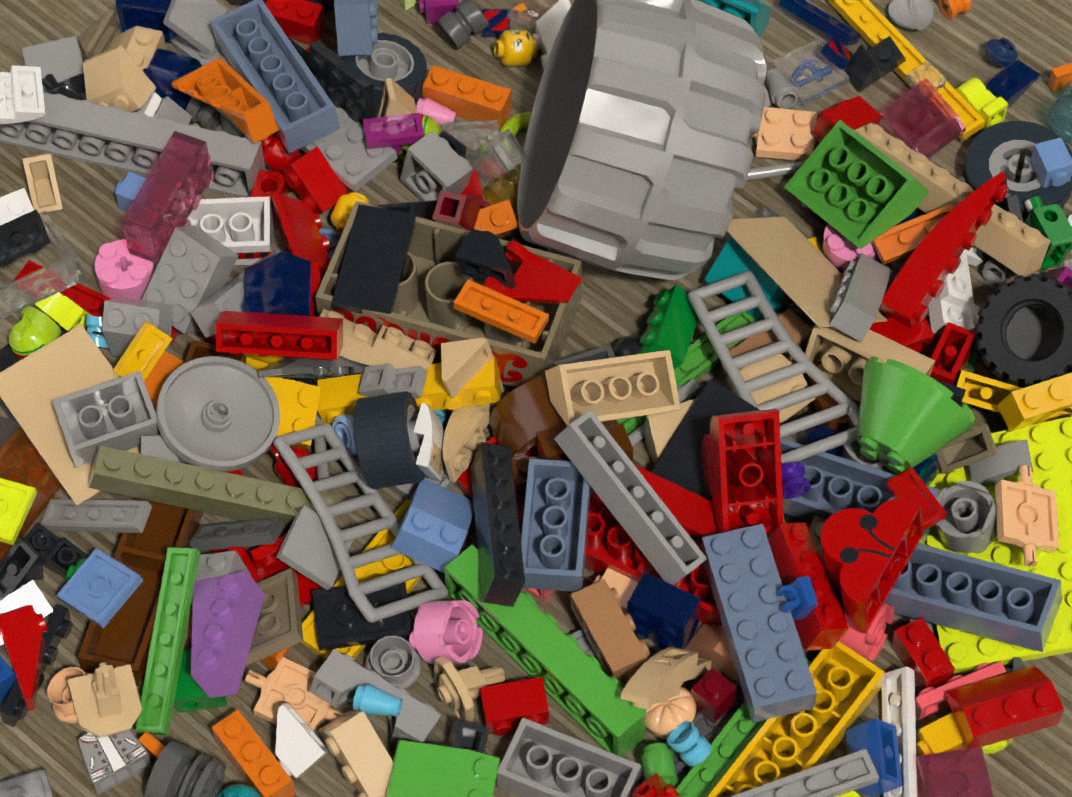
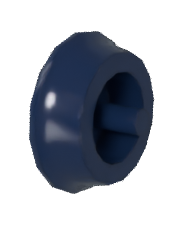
(1001, 52)

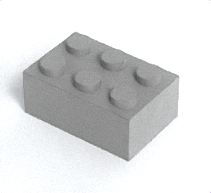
(189, 274)
(106, 415)

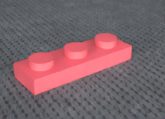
(934, 700)

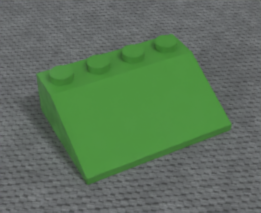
(855, 186)
(441, 771)

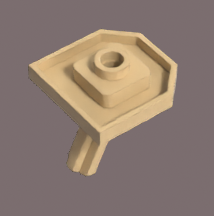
(463, 686)
(106, 700)

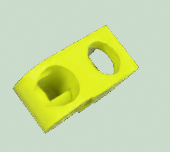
(983, 102)
(63, 311)

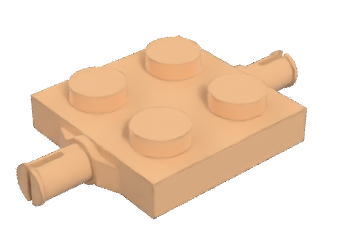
(786, 134)
(1026, 515)
(290, 684)

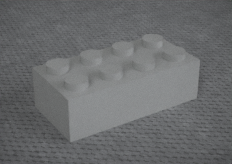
(557, 765)

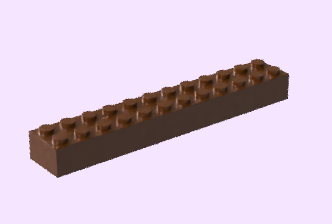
(130, 631)

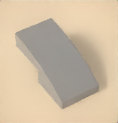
(386, 379)
(1004, 464)

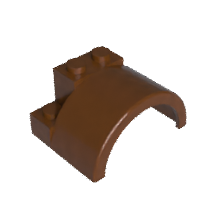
(529, 419)

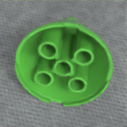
(906, 415)

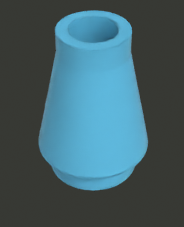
(376, 701)

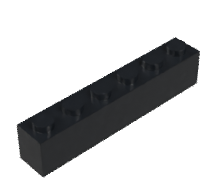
(497, 525)

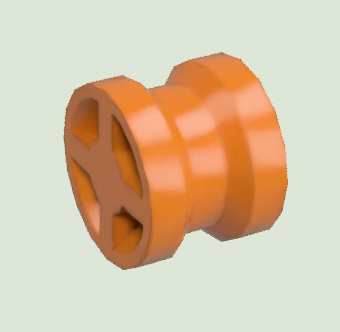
(951, 8)

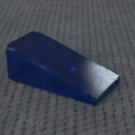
(1013, 82)

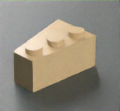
(359, 753)

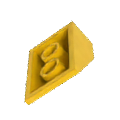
(297, 405)

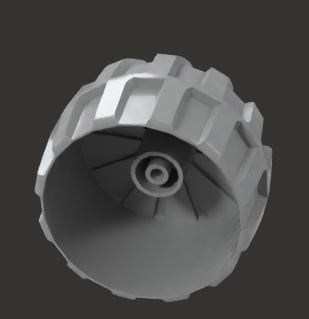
(641, 134)

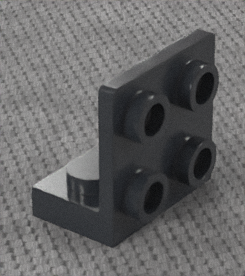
(22, 237)

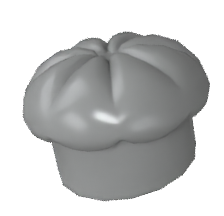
(395, 661)

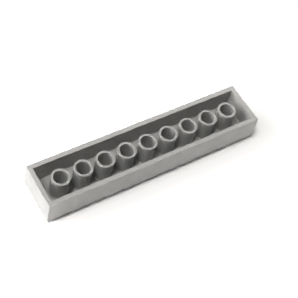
(131, 141)

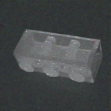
(496, 155)

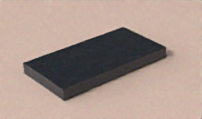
(374, 260)
(683, 456)

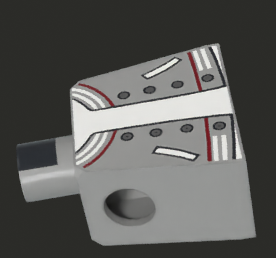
(113, 759)

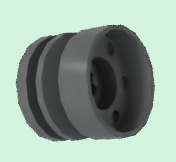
(181, 775)

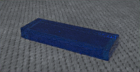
(822, 21)

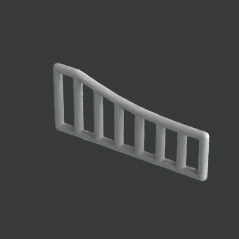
(785, 344)
(338, 538)

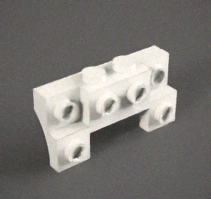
(956, 300)

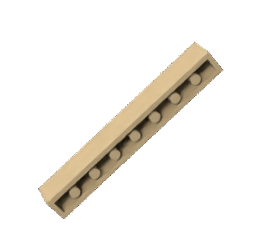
(1002, 238)

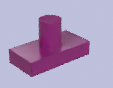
(393, 131)

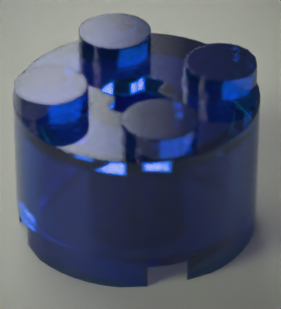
(168, 67)

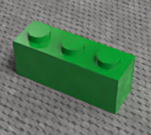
(670, 325)

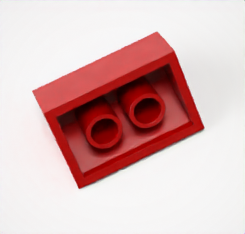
(301, 231)
(1005, 707)

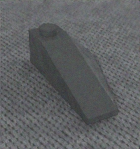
(312, 368)

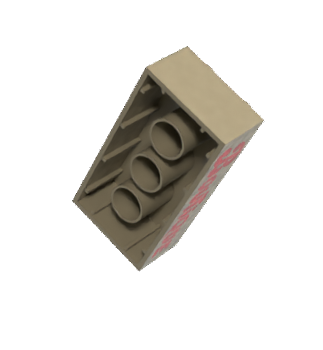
(428, 294)

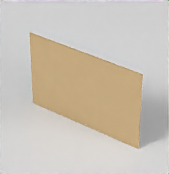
(792, 264)
(47, 374)

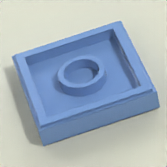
(99, 588)

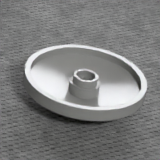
(217, 413)

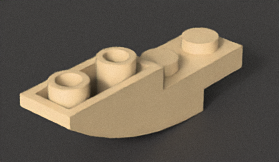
(386, 347)
(464, 436)
(663, 676)

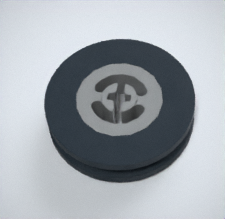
(1001, 150)

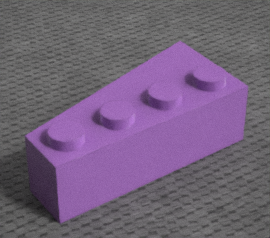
(223, 630)

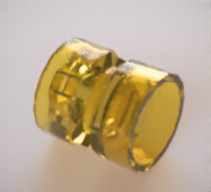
(504, 188)

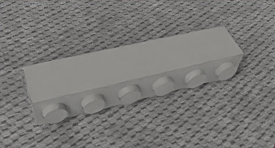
(630, 498)

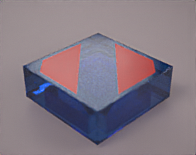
(497, 20)
(837, 53)

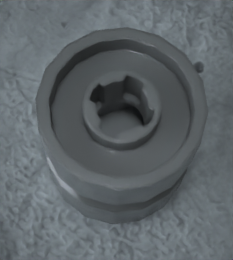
(463, 22)

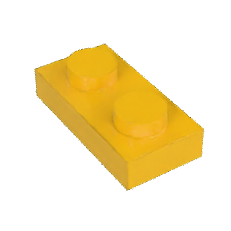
(143, 351)

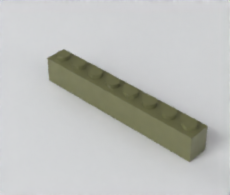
(197, 487)

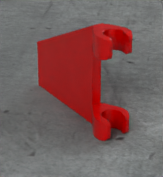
(536, 278)

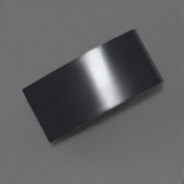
(55, 552)

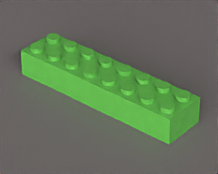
(546, 652)

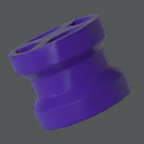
(793, 480)

